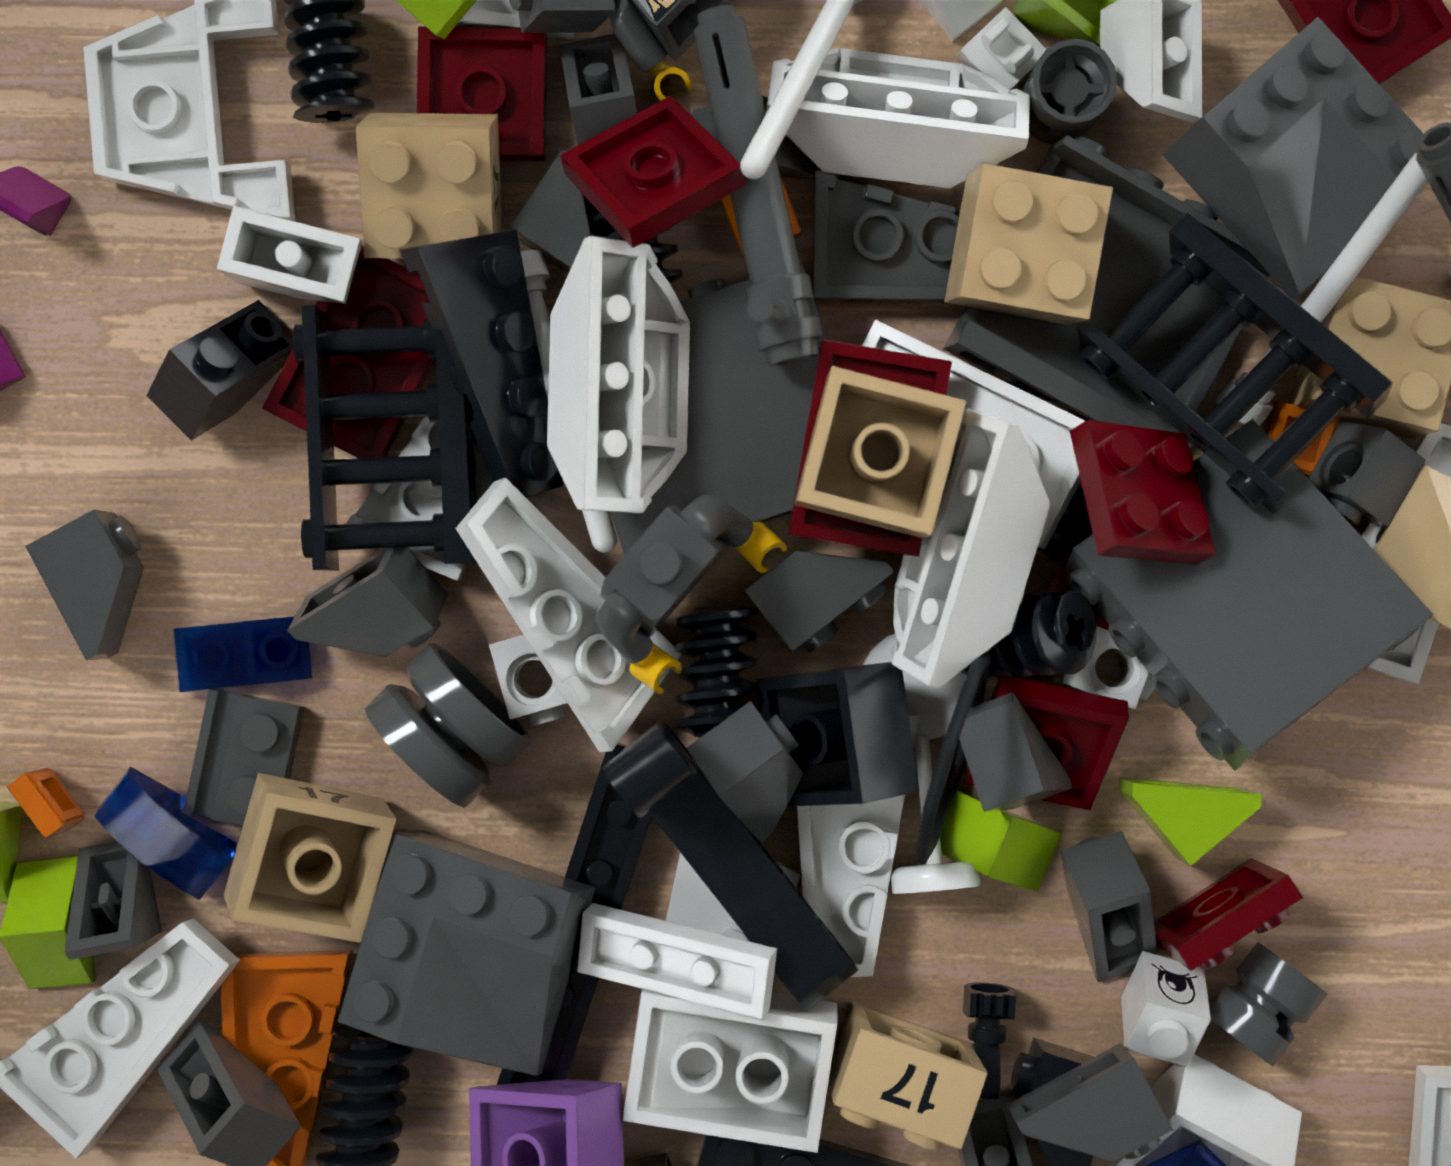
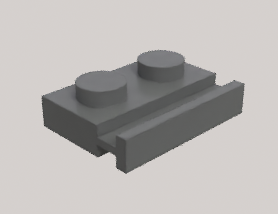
(235, 743)

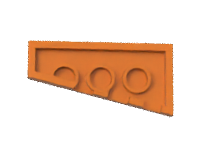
(282, 1019)

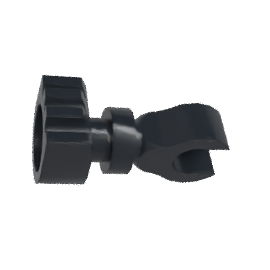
(989, 1005)

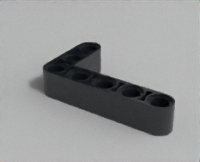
(664, 779)

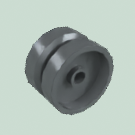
(447, 725)

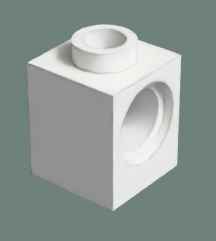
(508, 660)
(1132, 685)

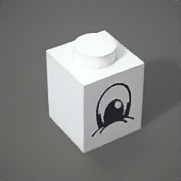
(1165, 1009)

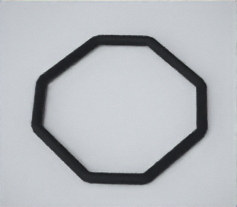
(942, 787)

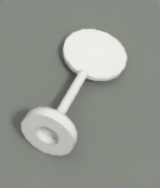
(935, 713)

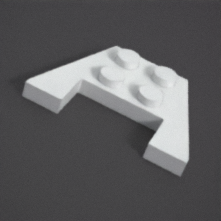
(160, 112)

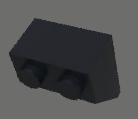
(848, 731)

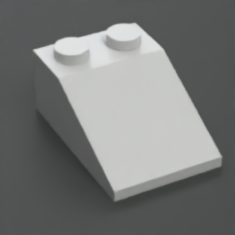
(731, 1071)

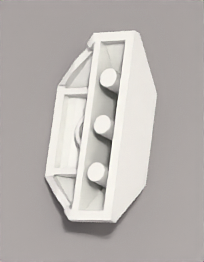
(904, 118)
(617, 378)
(978, 559)

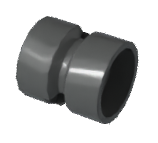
(1069, 90)
(1265, 1004)

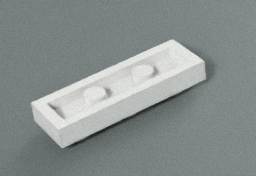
(677, 960)

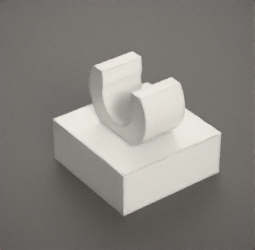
(1003, 50)

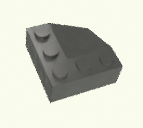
(1298, 156)
(466, 953)

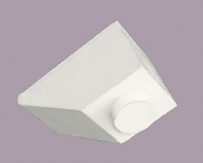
(1157, 53)
(288, 257)

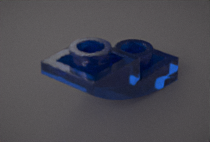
(239, 654)
(155, 830)

